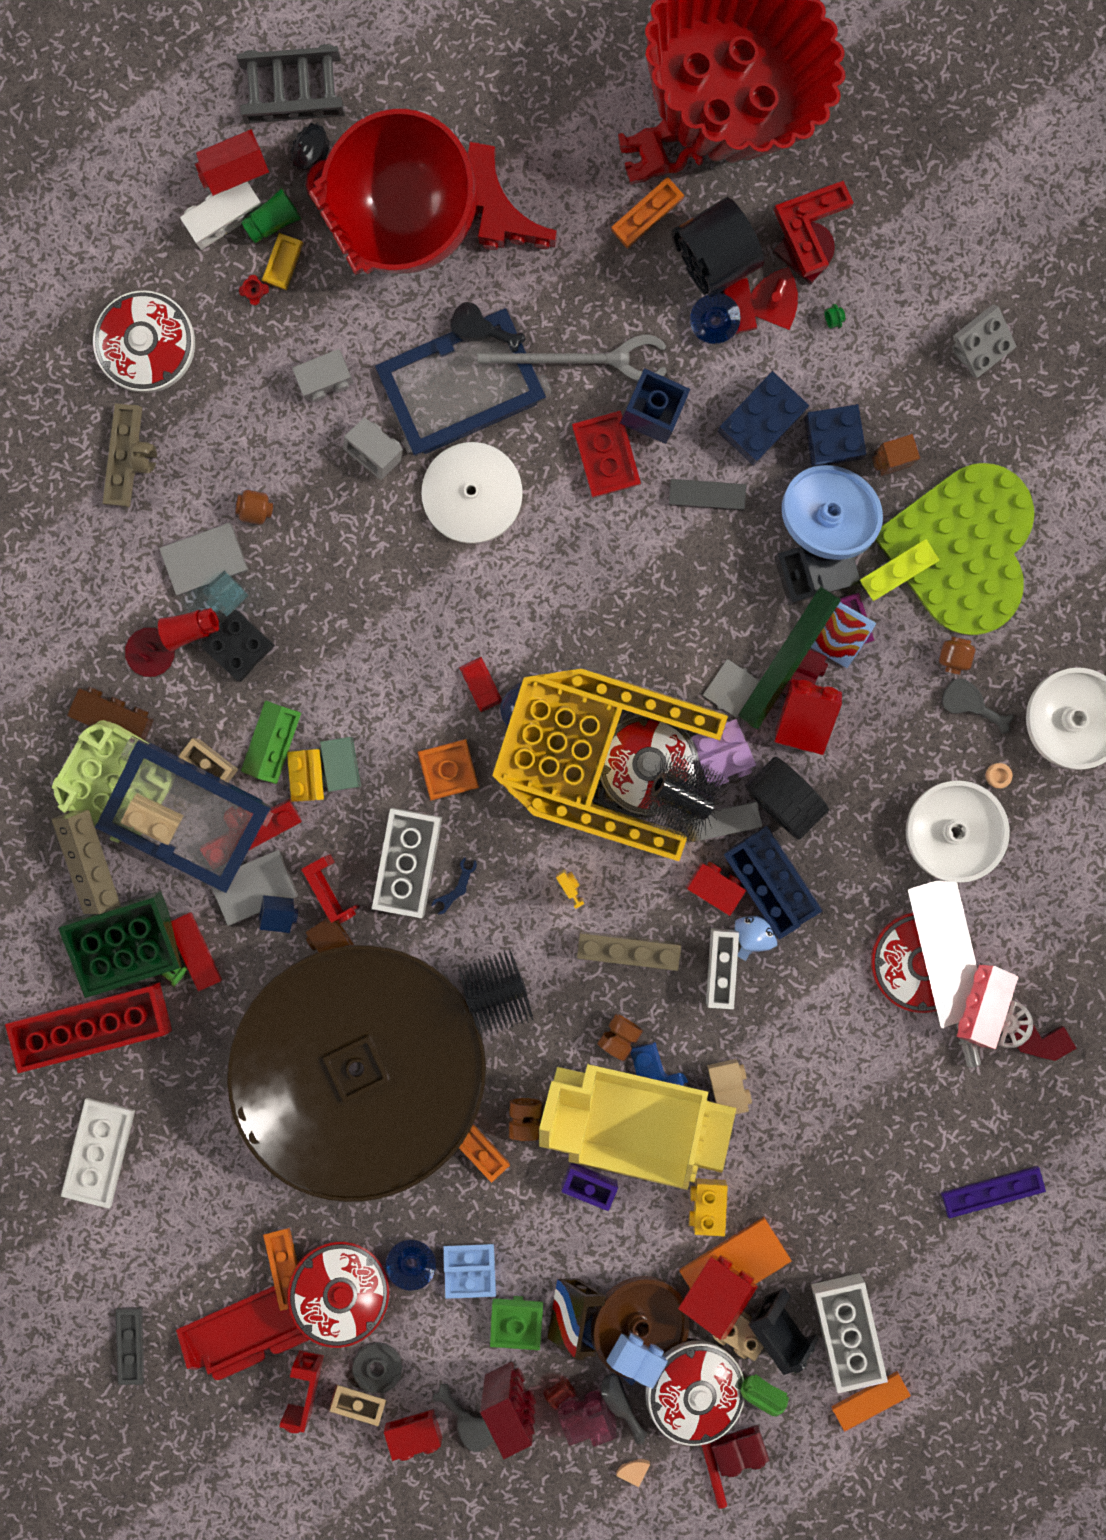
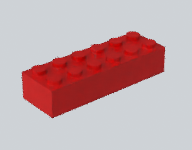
(88, 1027)

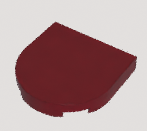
(826, 242)

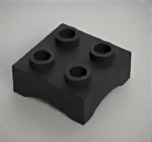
(237, 645)

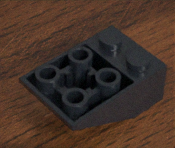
(805, 573)

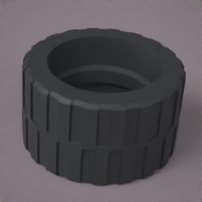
(787, 797)

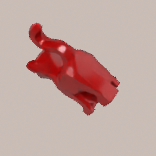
(653, 157)

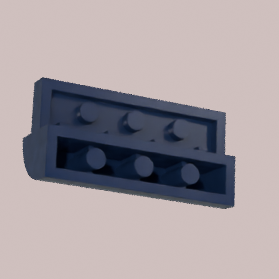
(773, 882)

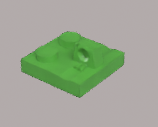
(516, 1323)

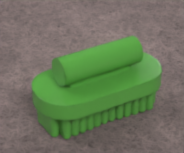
(764, 1395)

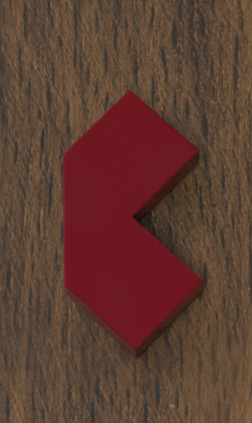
(1050, 1046)

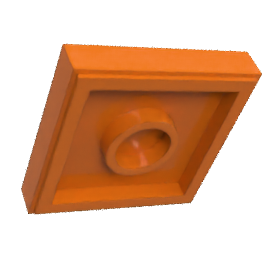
(448, 769)

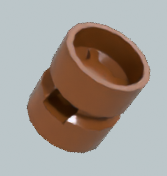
(619, 1037)
(525, 1119)

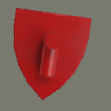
(776, 298)

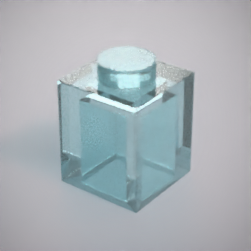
(224, 594)

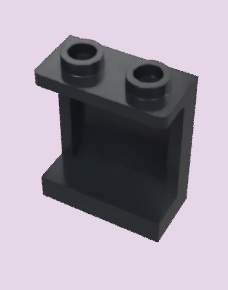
(781, 1335)

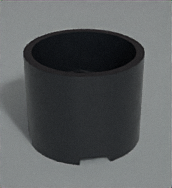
(718, 247)

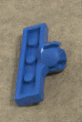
(648, 1065)

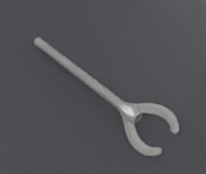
(618, 358)

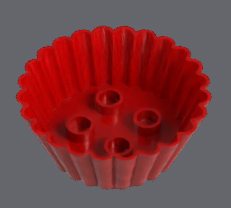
(743, 73)

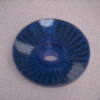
(709, 308)
(407, 1276)

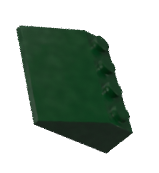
(121, 944)

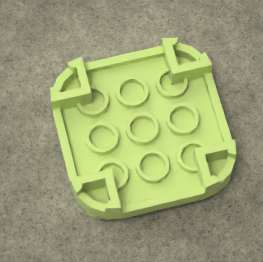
(92, 770)

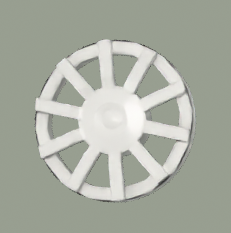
(1012, 1024)

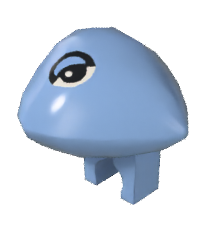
(754, 935)

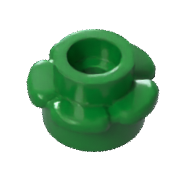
(834, 316)

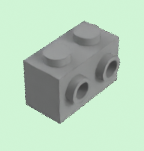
(323, 376)
(372, 448)

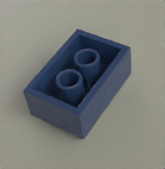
(763, 418)

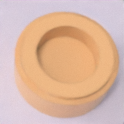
(999, 775)

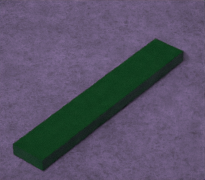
(789, 657)

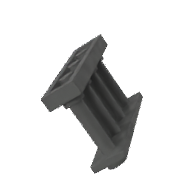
(303, 107)

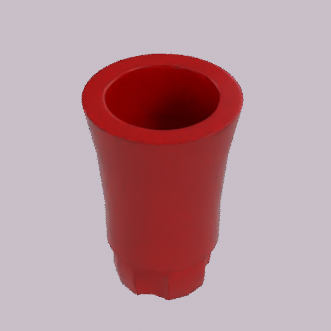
(186, 628)

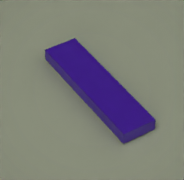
(993, 1192)

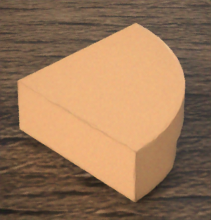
(633, 1471)

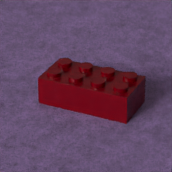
(508, 1409)

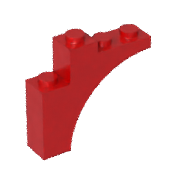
(499, 217)

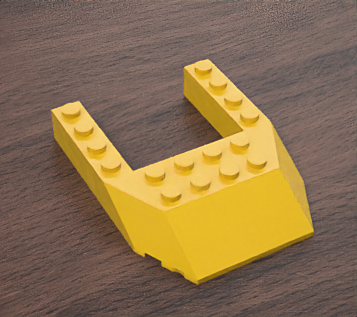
(561, 744)

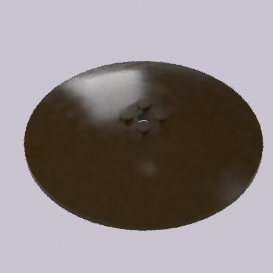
(368, 1130)

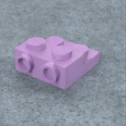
(727, 755)

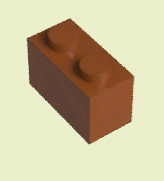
(896, 455)

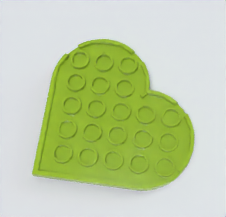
(975, 529)

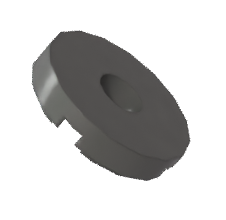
(379, 1353)

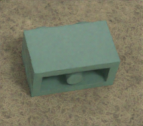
(339, 764)

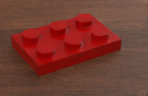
(606, 454)

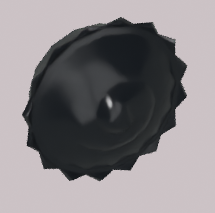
(310, 146)

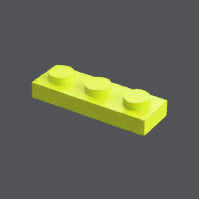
(899, 570)

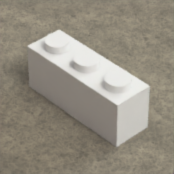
(220, 214)
(722, 968)

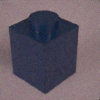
(277, 914)

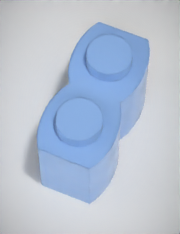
(637, 1360)

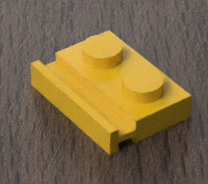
(305, 775)
(569, 884)

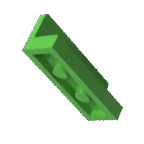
(271, 742)

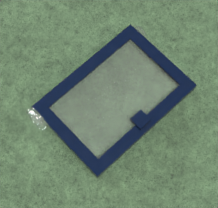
(448, 395)
(216, 821)

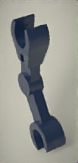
(460, 888)

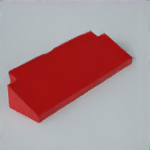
(239, 1335)

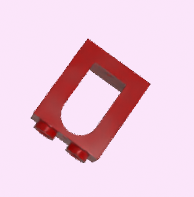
(324, 892)

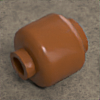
(253, 507)
(957, 655)

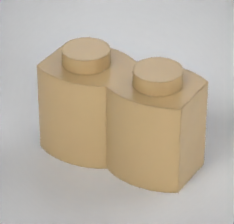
(728, 1085)

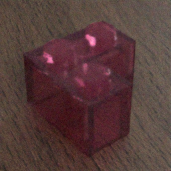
(587, 1420)

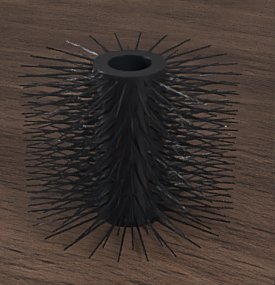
(683, 796)
(495, 993)

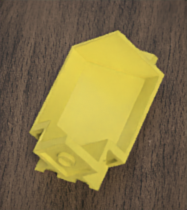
(635, 1125)

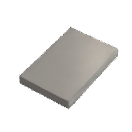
(202, 558)
(253, 880)

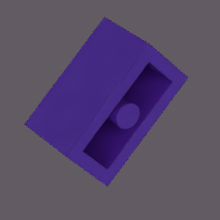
(589, 1186)

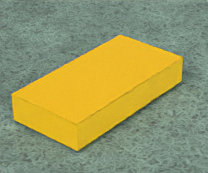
(282, 261)

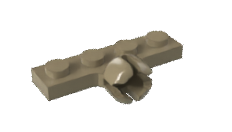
(126, 455)

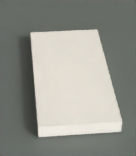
(98, 1153)

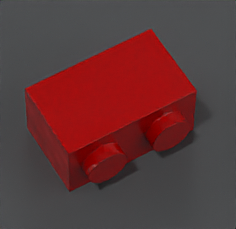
(715, 888)
(413, 1435)

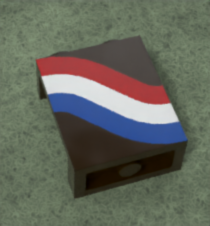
(569, 1316)

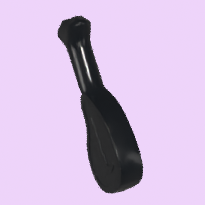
(470, 325)

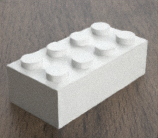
(407, 862)
(849, 1333)

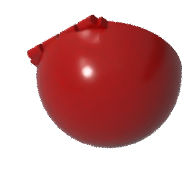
(397, 192)

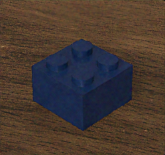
(655, 406)
(835, 435)

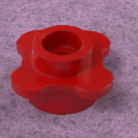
(248, 285)

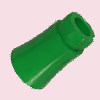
(271, 216)

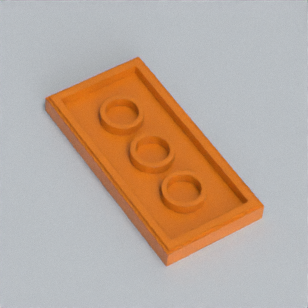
(750, 1250)

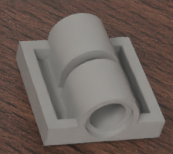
(983, 341)

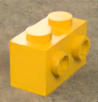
(709, 1207)

